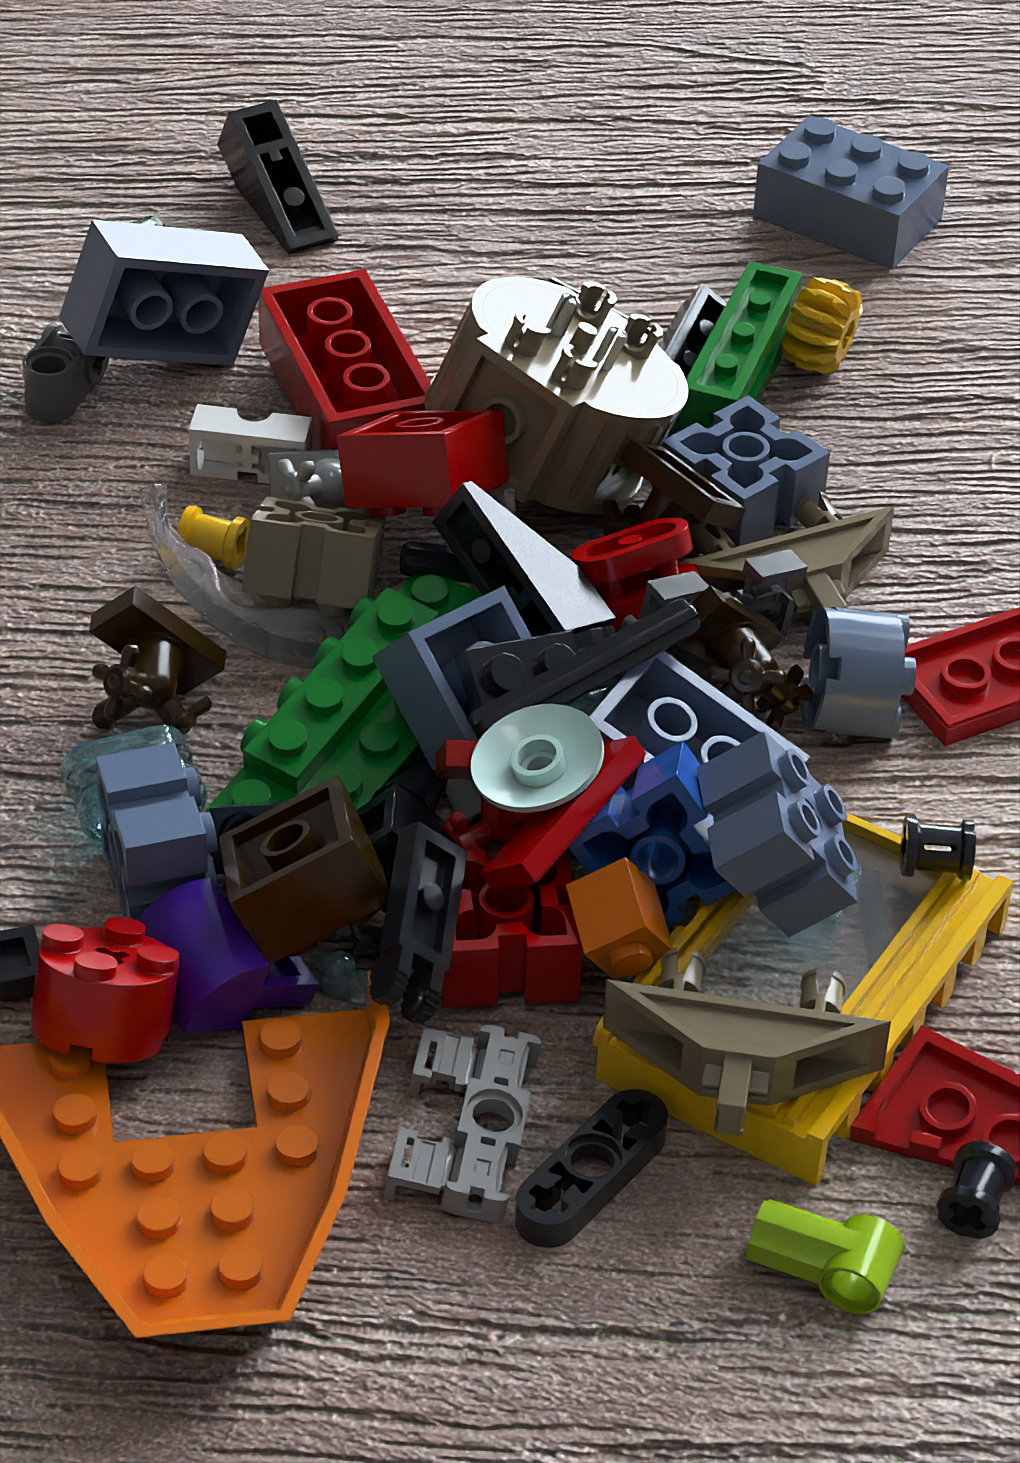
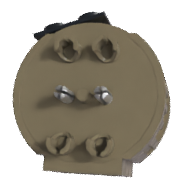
(568, 384)

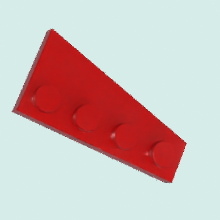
(939, 1101)

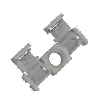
(477, 1161)

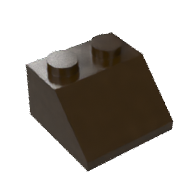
(302, 871)

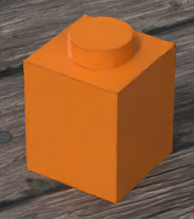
(619, 919)

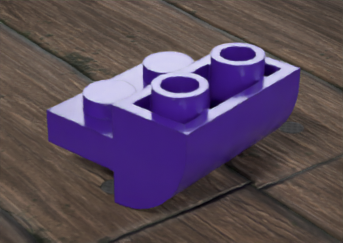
(219, 962)

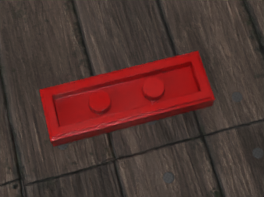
(552, 831)

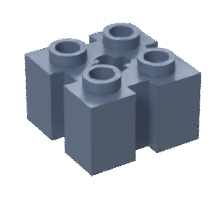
(754, 466)
(152, 825)
(778, 833)

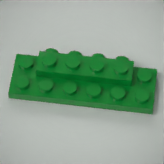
(343, 711)

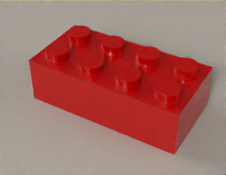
(338, 353)

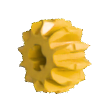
(822, 325)

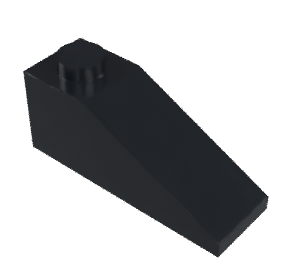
(275, 176)
(505, 552)

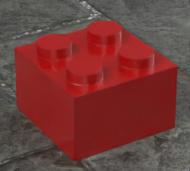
(421, 459)

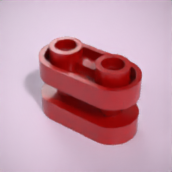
(631, 551)

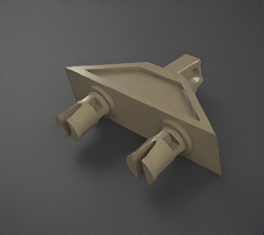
(833, 548)
(742, 1046)

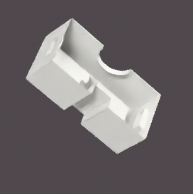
(242, 445)

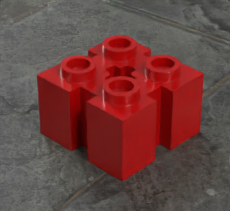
(514, 940)

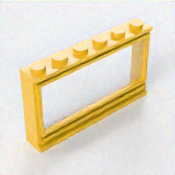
(890, 947)

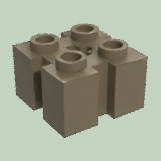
(312, 555)

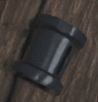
(958, 860)
(979, 1182)

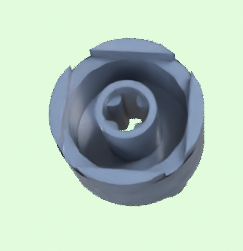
(857, 672)

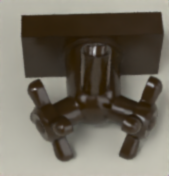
(675, 493)
(740, 648)
(157, 660)

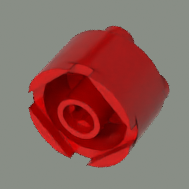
(104, 990)

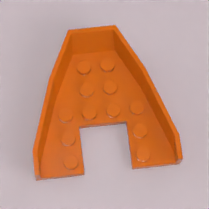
(205, 1221)

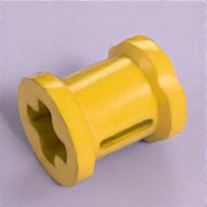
(215, 536)

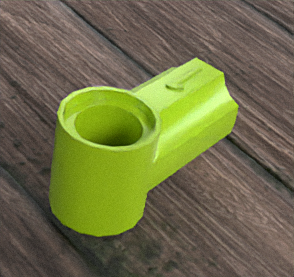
(847, 1260)

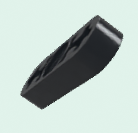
(584, 1194)

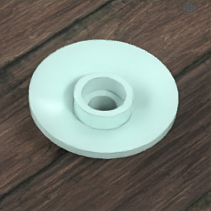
(537, 758)

